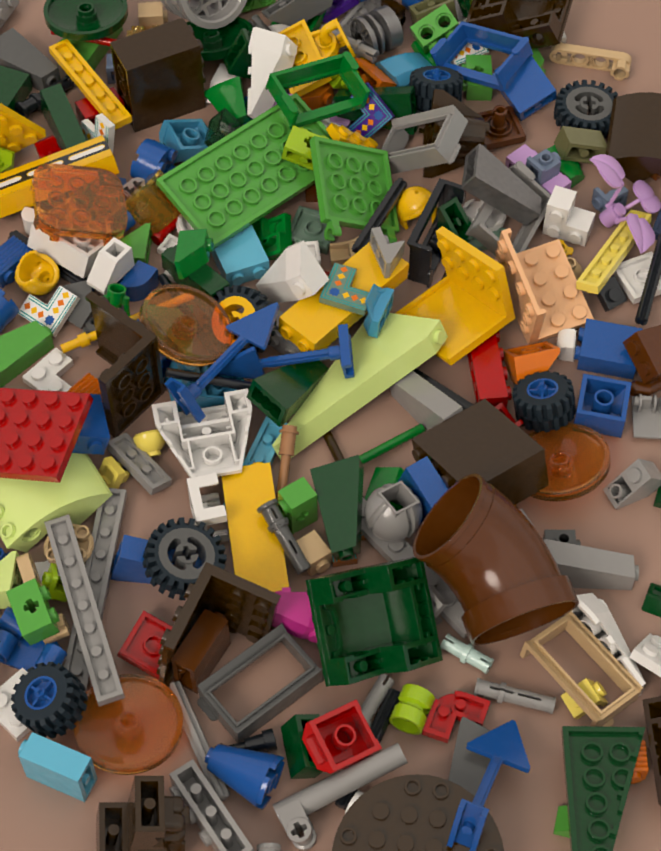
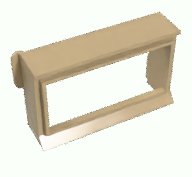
(599, 654)

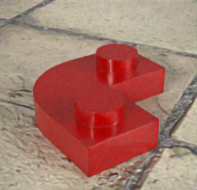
(452, 708)

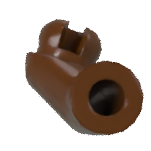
(648, 389)

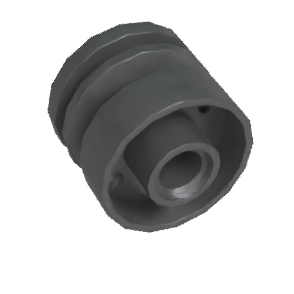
(378, 29)

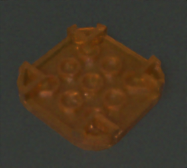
(78, 202)

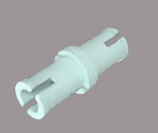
(467, 653)

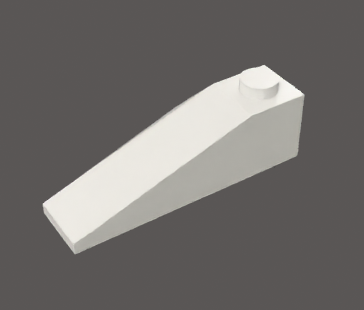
(269, 54)
(293, 275)
(599, 620)

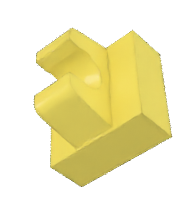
(113, 473)

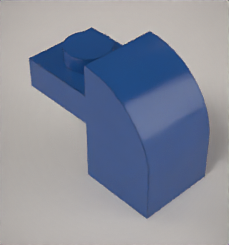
(140, 281)

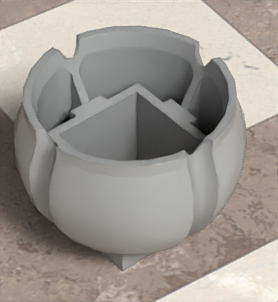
(385, 520)

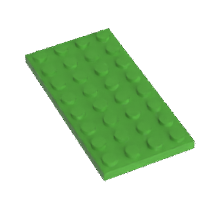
(240, 176)

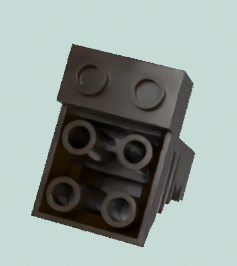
(145, 821)

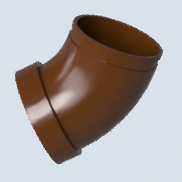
(492, 562)

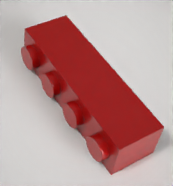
(487, 372)

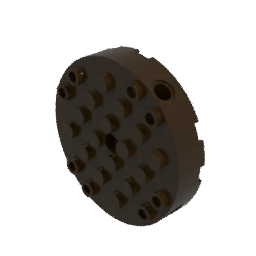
(409, 816)

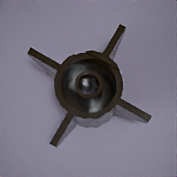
(472, 135)

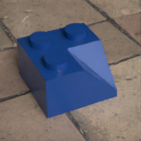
(603, 404)

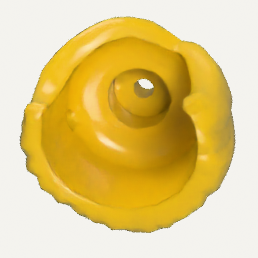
(412, 204)
(37, 273)

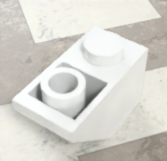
(110, 265)

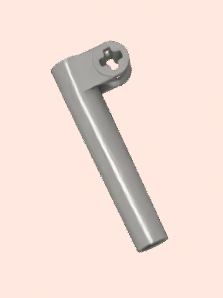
(294, 809)

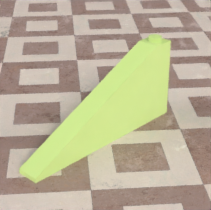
(378, 364)

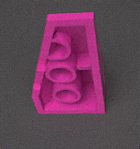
(295, 614)

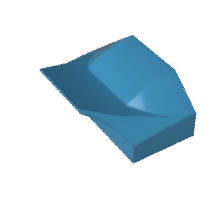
(378, 306)

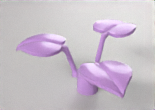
(615, 213)

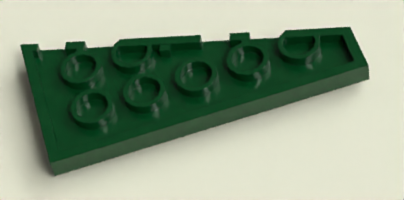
(597, 781)

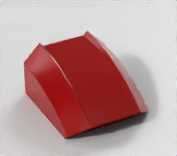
(340, 738)

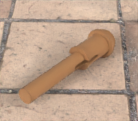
(286, 450)

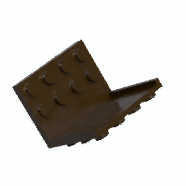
(136, 368)
(244, 604)

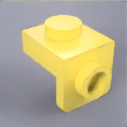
(593, 690)

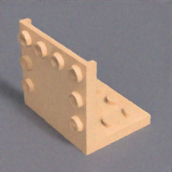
(542, 289)

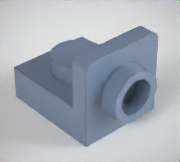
(600, 199)

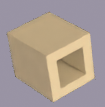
(151, 14)
(316, 552)

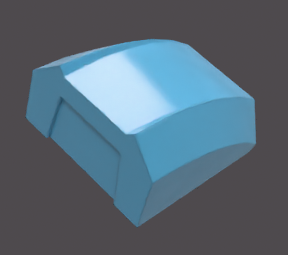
(401, 65)
(185, 136)

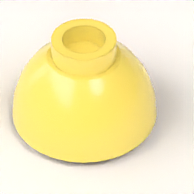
(150, 442)

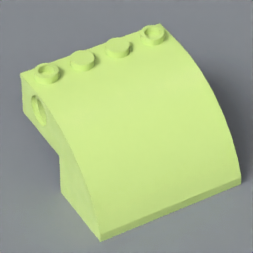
(31, 503)

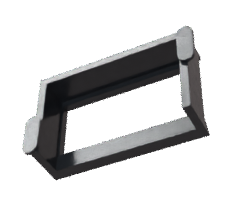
(422, 257)

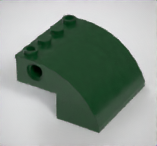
(373, 621)

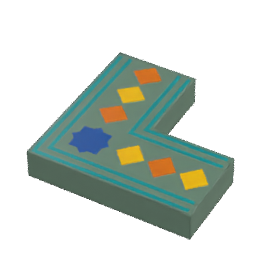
(340, 294)

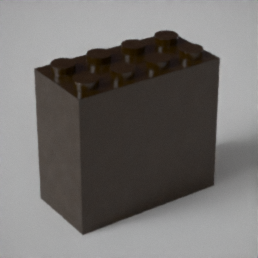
(159, 73)
(488, 445)

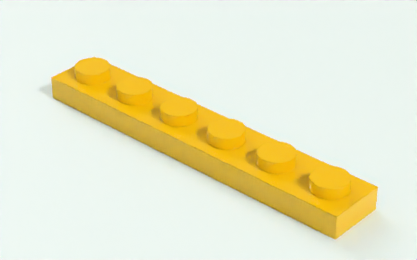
(90, 83)

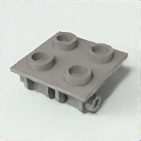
(646, 417)

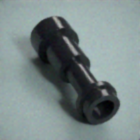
(260, 742)

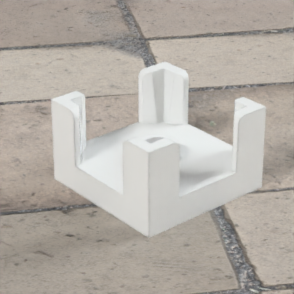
(207, 507)

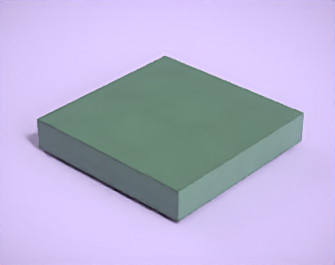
(308, 227)

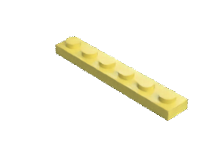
(609, 257)

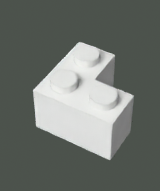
(565, 220)

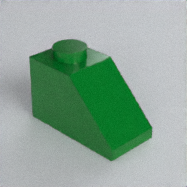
(192, 251)

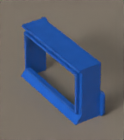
(464, 33)

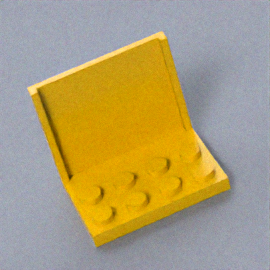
(469, 301)

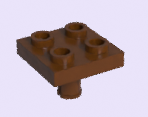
(504, 127)

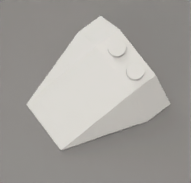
(215, 442)

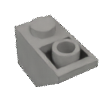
(633, 483)

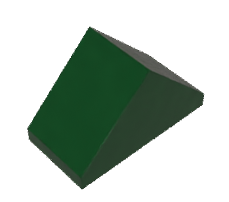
(453, 217)

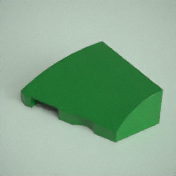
(229, 96)

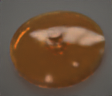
(186, 324)
(575, 461)
(133, 731)

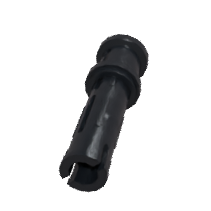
(33, 103)

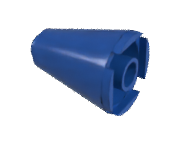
(246, 771)

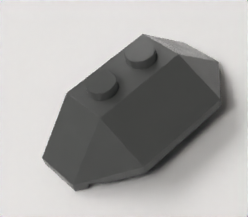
(292, 11)

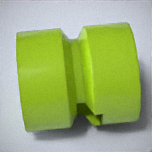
(412, 709)

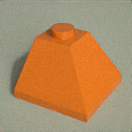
(529, 359)

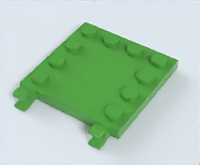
(351, 185)

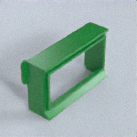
(341, 64)

